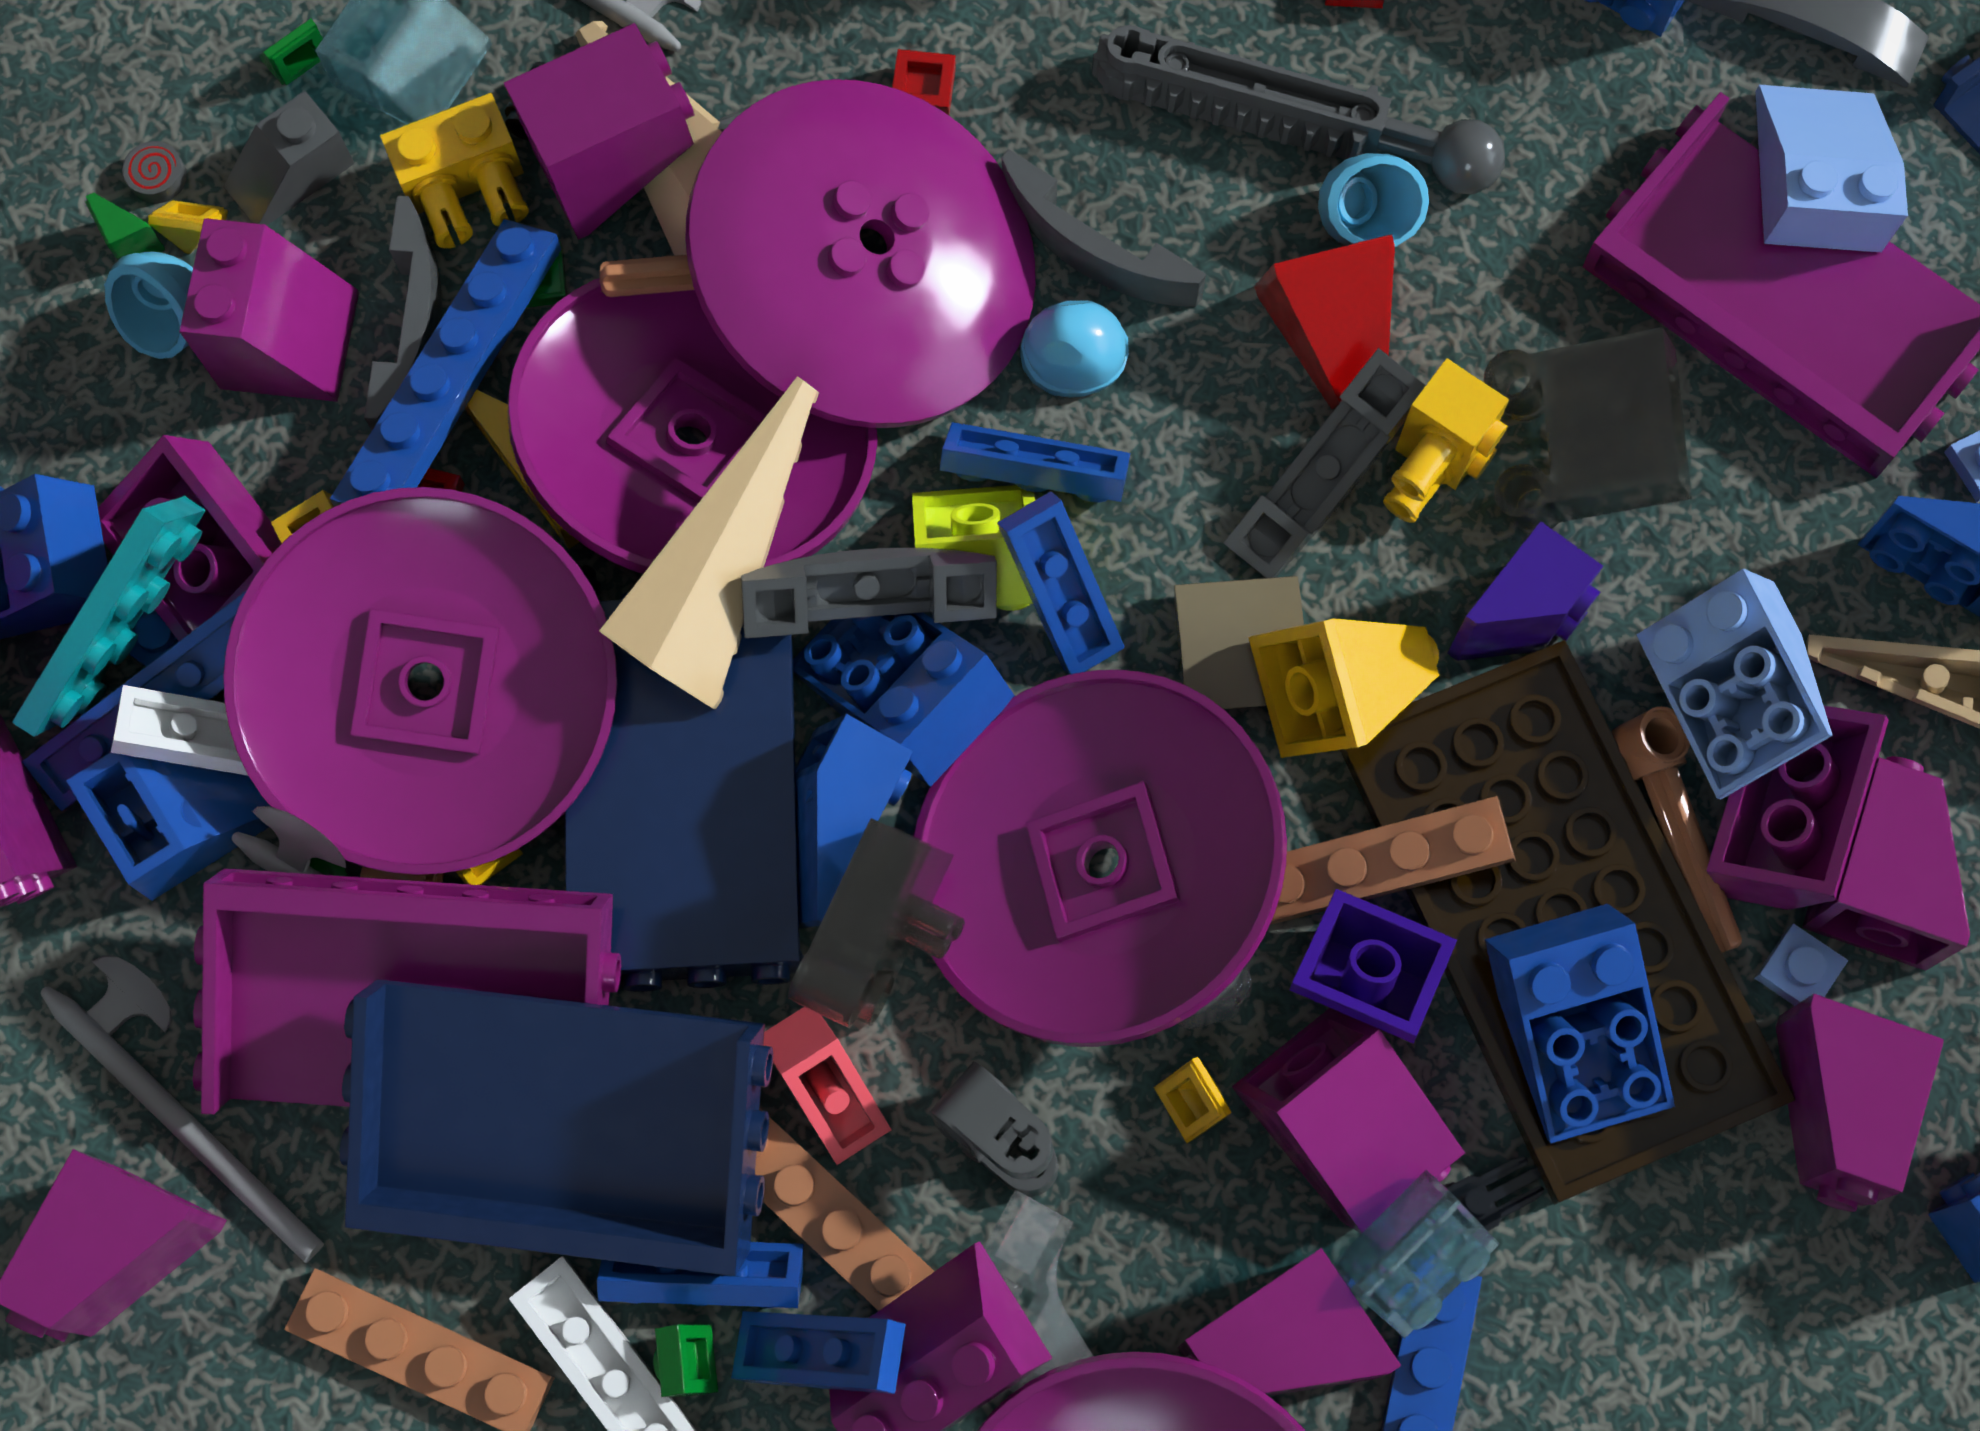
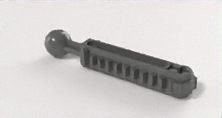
(1289, 106)

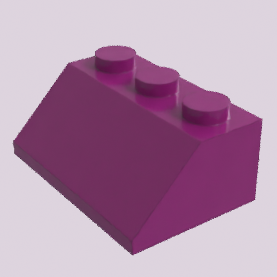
(234, 528)
(1795, 827)
(958, 1350)

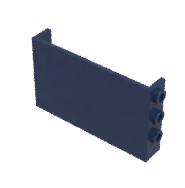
(696, 824)
(554, 1125)

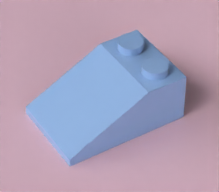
(1828, 170)

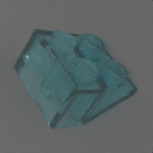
(402, 55)
(1416, 1255)

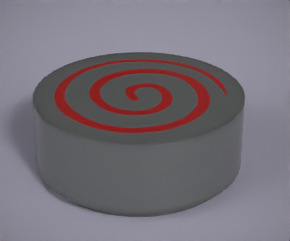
(154, 172)

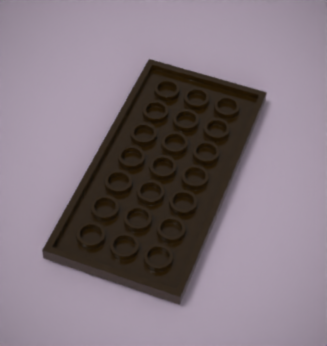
(1577, 845)

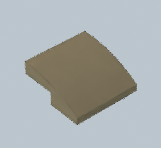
(1215, 630)

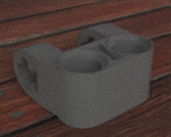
(990, 1124)

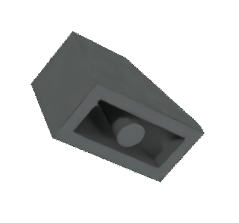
(286, 160)

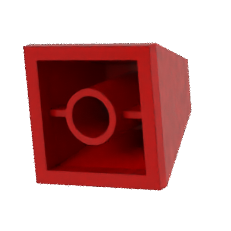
(1333, 309)

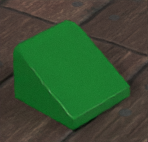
(293, 53)
(122, 230)

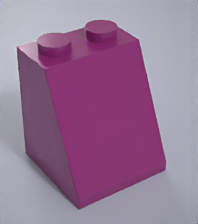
(602, 123)
(267, 314)
(1901, 874)
(1856, 1097)
(1349, 1116)
(98, 1248)
(1296, 1334)

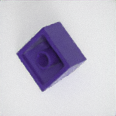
(1531, 600)
(1373, 965)

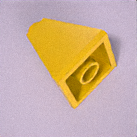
(1340, 680)

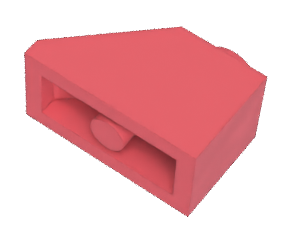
(825, 1084)

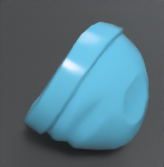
(1373, 199)
(148, 301)
(1074, 349)

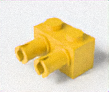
(454, 157)
(1445, 437)

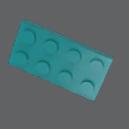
(105, 623)

